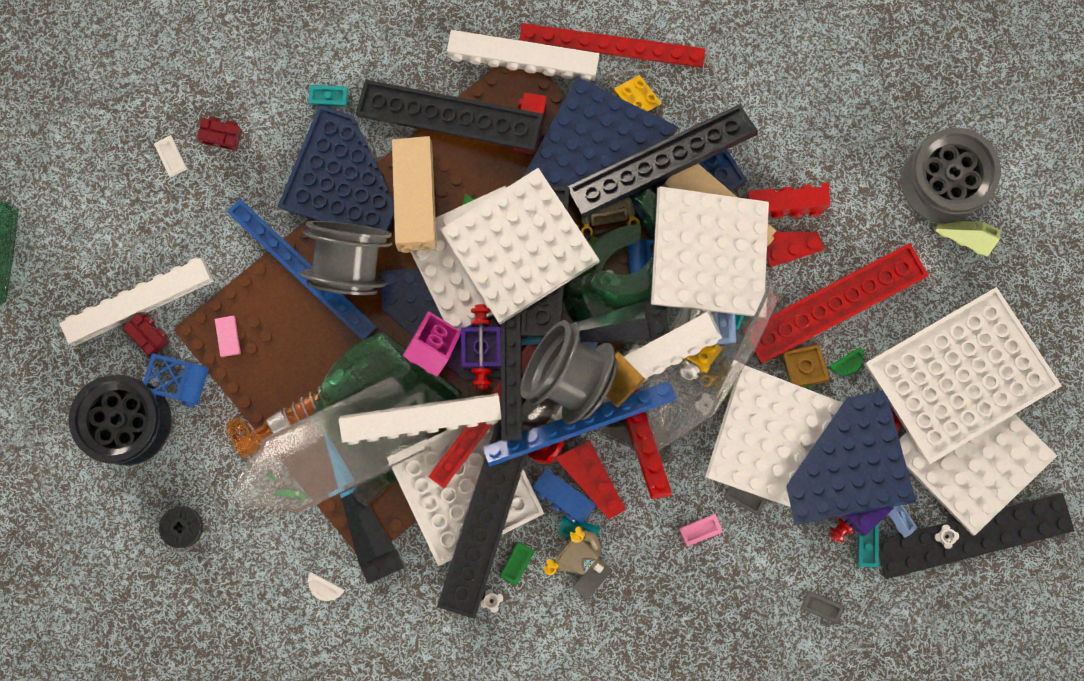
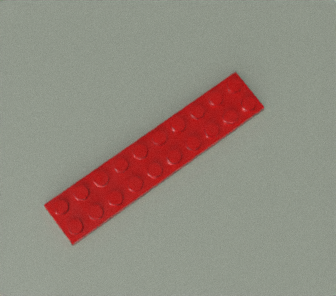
(840, 301)

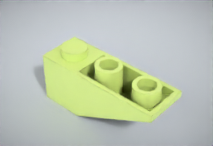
(975, 235)

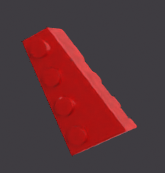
(794, 202)
(589, 474)

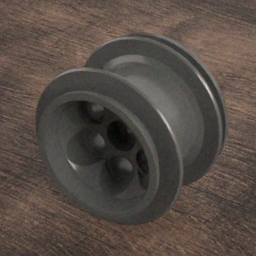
(970, 158)
(345, 257)
(569, 373)

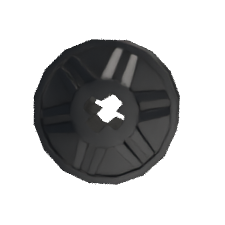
(169, 527)

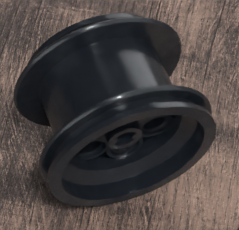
(96, 399)

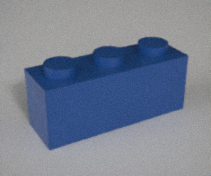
(563, 497)

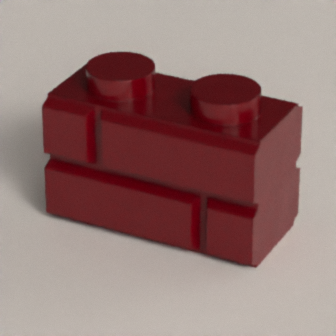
(219, 133)
(146, 334)

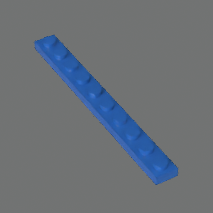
(294, 263)
(559, 430)

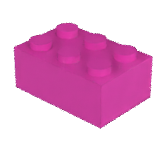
(432, 344)

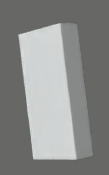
(170, 156)

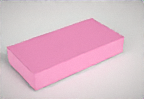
(227, 336)
(700, 530)

